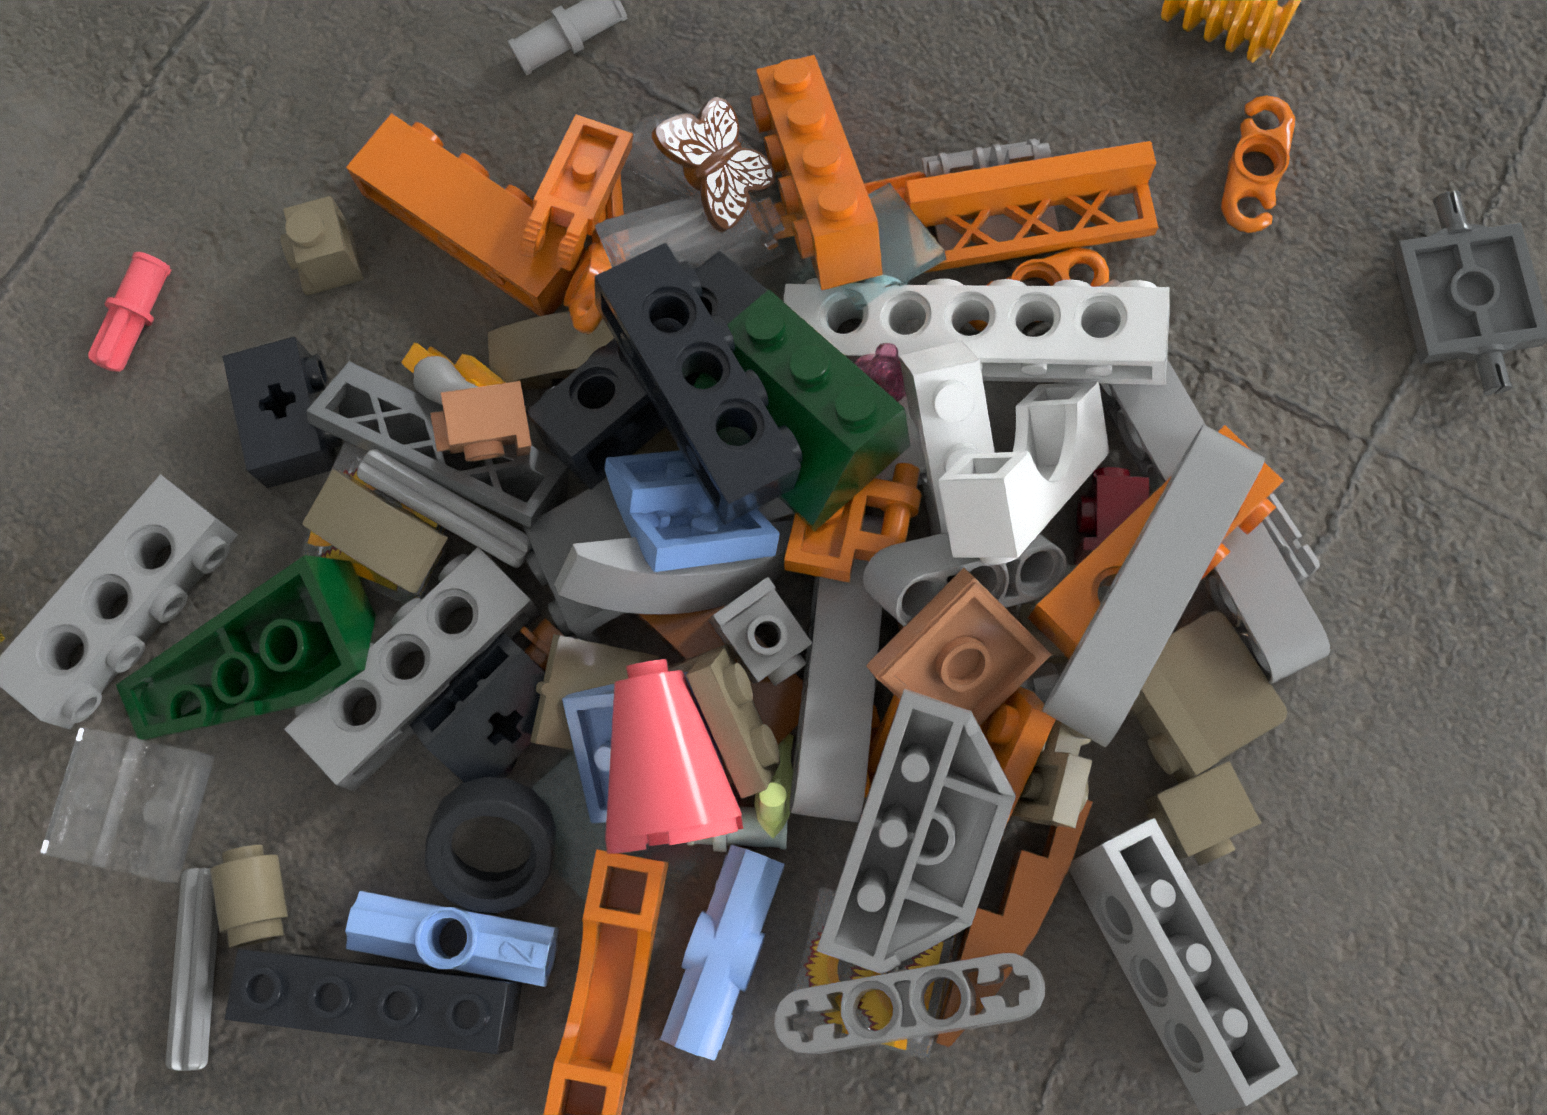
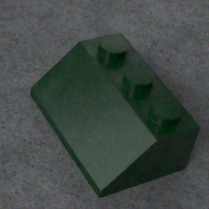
(834, 410)

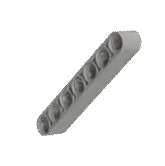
(1253, 580)

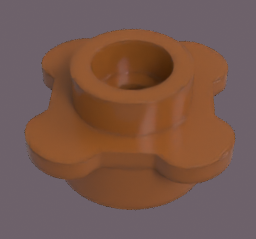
(541, 642)

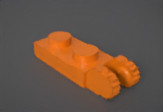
(576, 187)

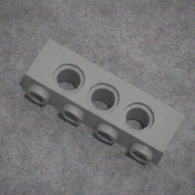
(37, 661)
(354, 752)
(1181, 970)

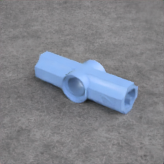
(412, 930)
(722, 952)

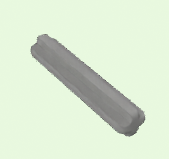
(444, 507)
(192, 973)

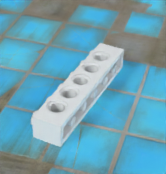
(1062, 355)

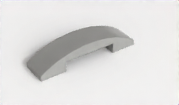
(619, 578)

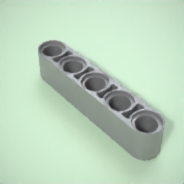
(1153, 586)
(837, 697)

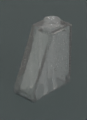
(691, 235)

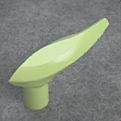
(774, 803)

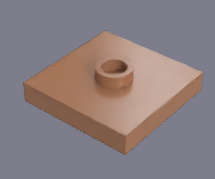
(961, 650)

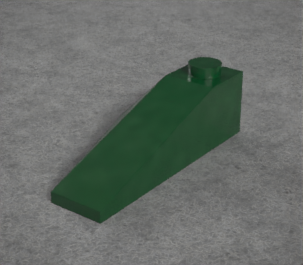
(260, 655)

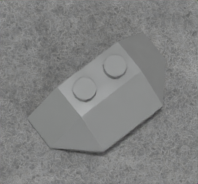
(920, 838)

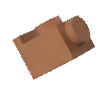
(482, 421)

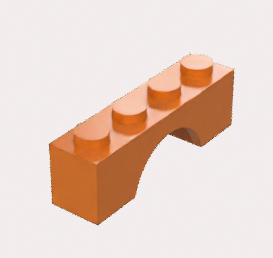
(609, 986)

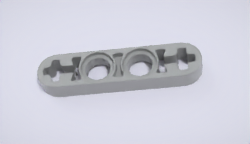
(907, 993)

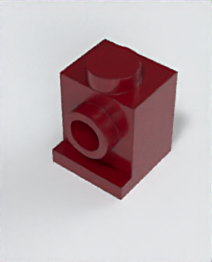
(1106, 506)

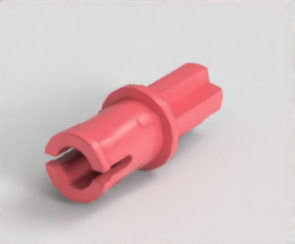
(129, 312)

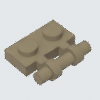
(1057, 782)

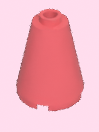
(663, 766)

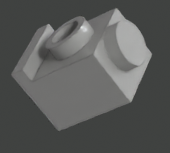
(737, 626)

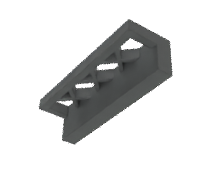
(399, 423)

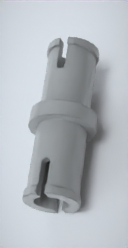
(565, 31)

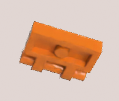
(840, 541)

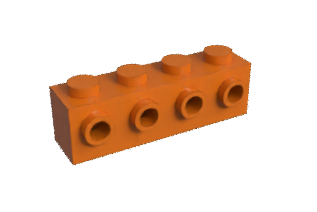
(818, 173)

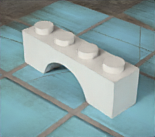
(1007, 498)

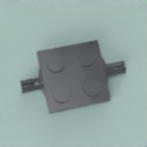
(1471, 293)

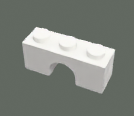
(949, 413)

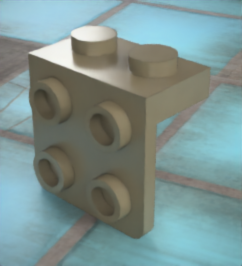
(1204, 698)
(727, 702)

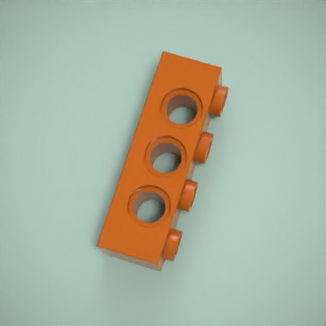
(1074, 601)

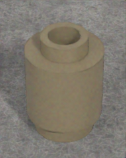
(249, 896)

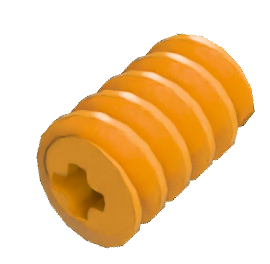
(1250, 20)

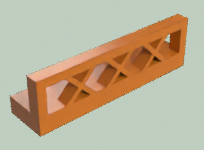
(1037, 185)

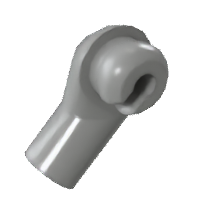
(437, 375)

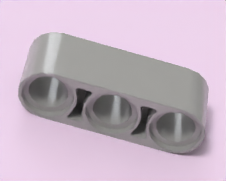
(914, 572)

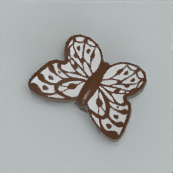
(715, 160)

